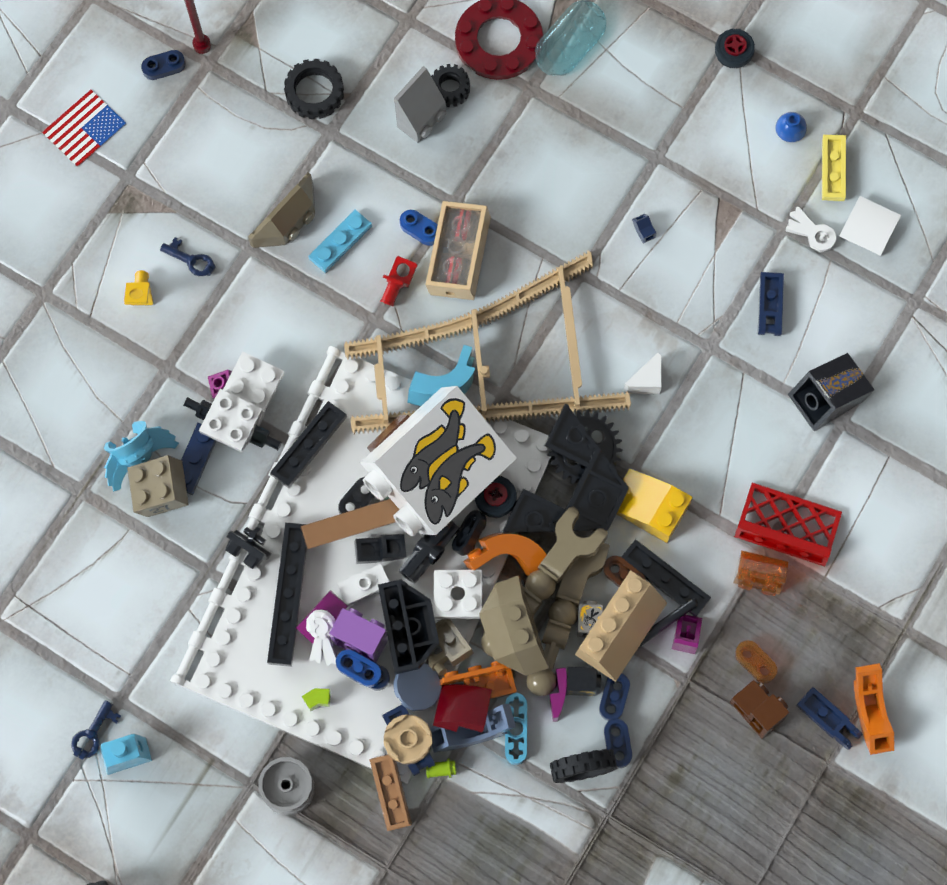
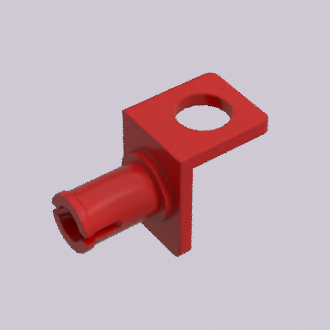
(396, 282)

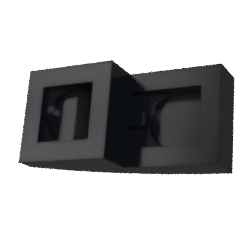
(380, 549)

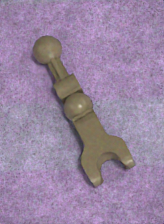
(558, 561)
(563, 615)

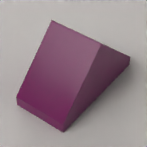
(687, 634)

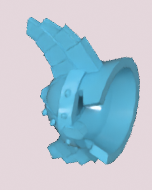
(135, 451)

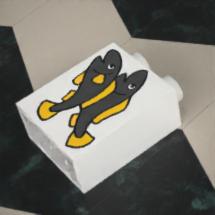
(436, 462)

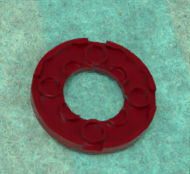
(496, 66)

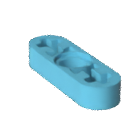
(522, 746)

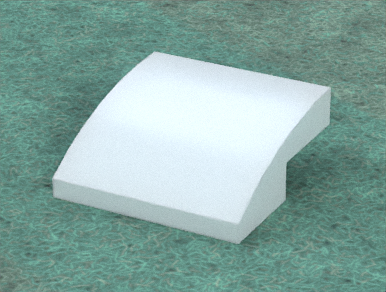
(870, 225)

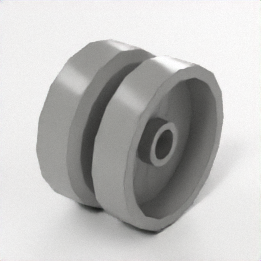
(301, 784)

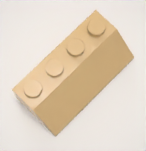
(622, 626)

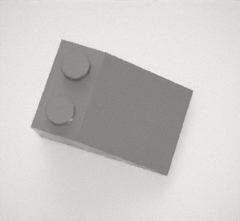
(419, 106)

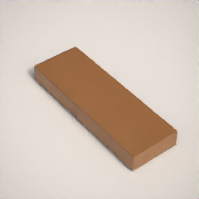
(390, 792)

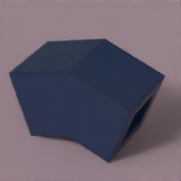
(644, 228)

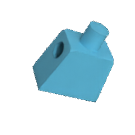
(125, 753)

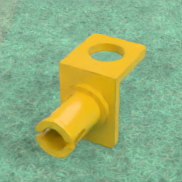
(138, 291)

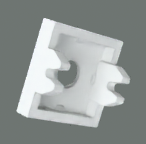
(467, 608)

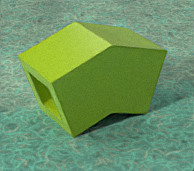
(317, 697)

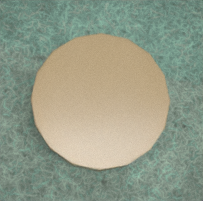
(407, 739)

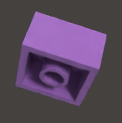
(359, 634)

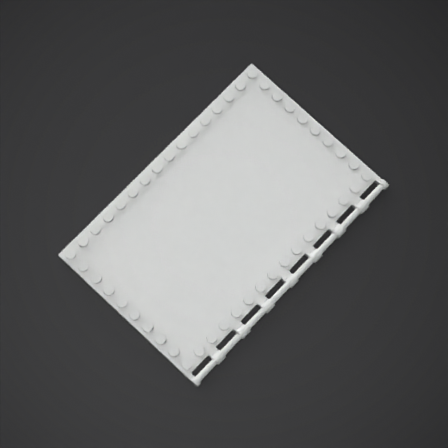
(236, 655)

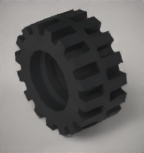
(456, 74)

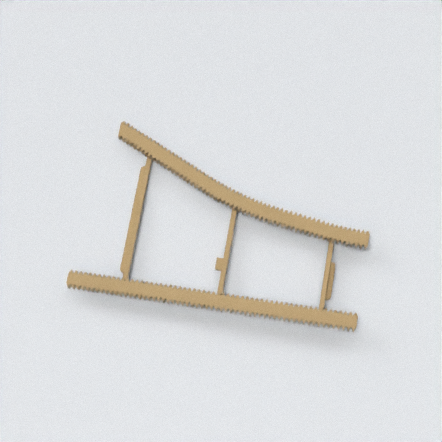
(473, 321)

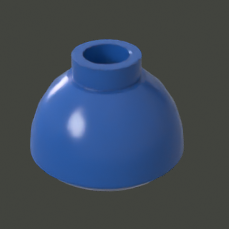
(791, 127)

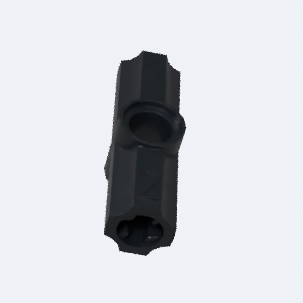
(427, 552)

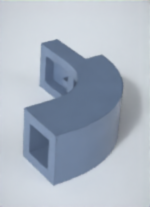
(497, 724)

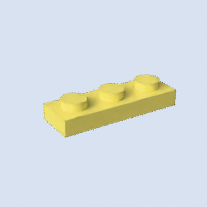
(834, 167)

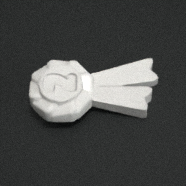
(819, 236)
(319, 625)

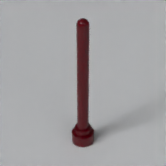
(200, 42)

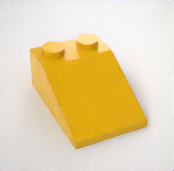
(653, 505)

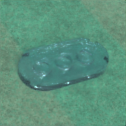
(570, 38)

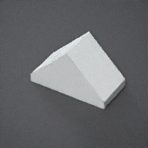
(647, 379)

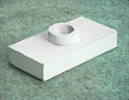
(363, 584)

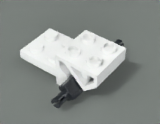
(241, 405)

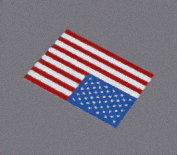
(84, 127)

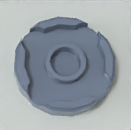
(417, 688)

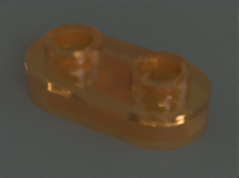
(758, 660)

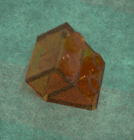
(760, 573)

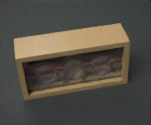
(458, 250)

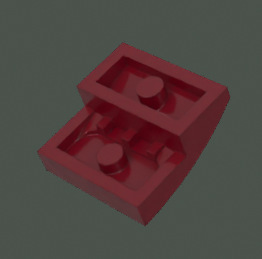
(462, 707)

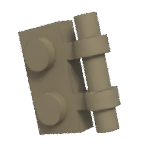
(452, 645)

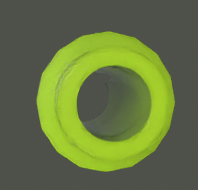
(443, 768)

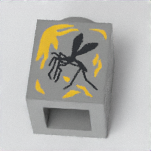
(587, 616)

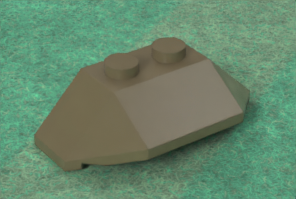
(287, 217)
(512, 628)

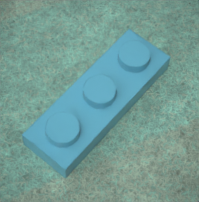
(340, 241)

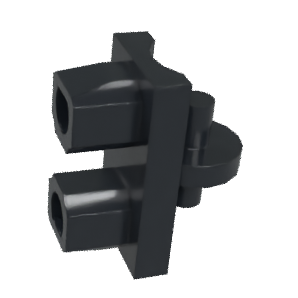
(240, 541)

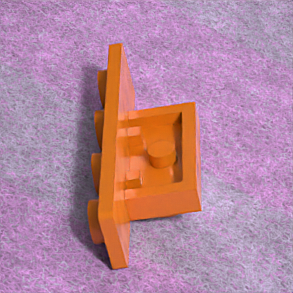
(496, 677)

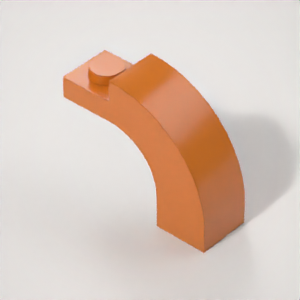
(521, 548)
(871, 709)

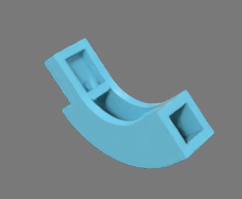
(425, 386)

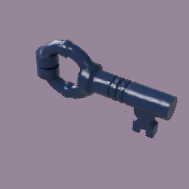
(191, 260)
(91, 733)

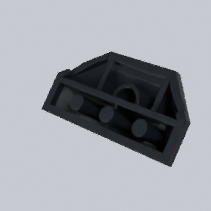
(408, 625)

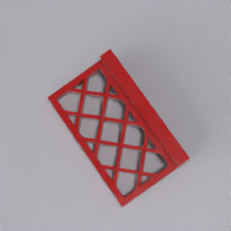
(783, 542)

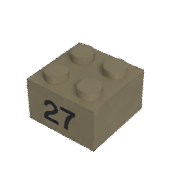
(157, 486)

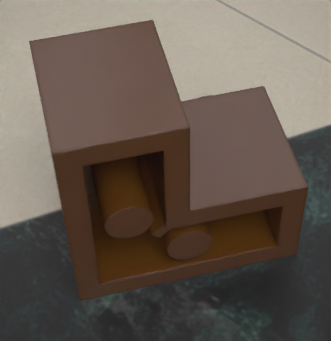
(759, 709)

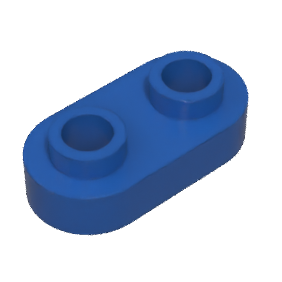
(418, 227)
(359, 668)

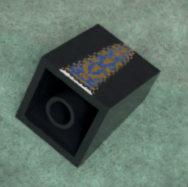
(830, 391)

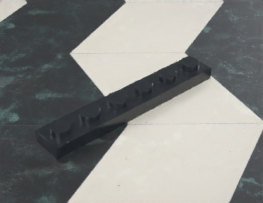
(287, 596)

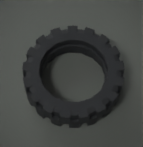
(310, 68)
(583, 766)

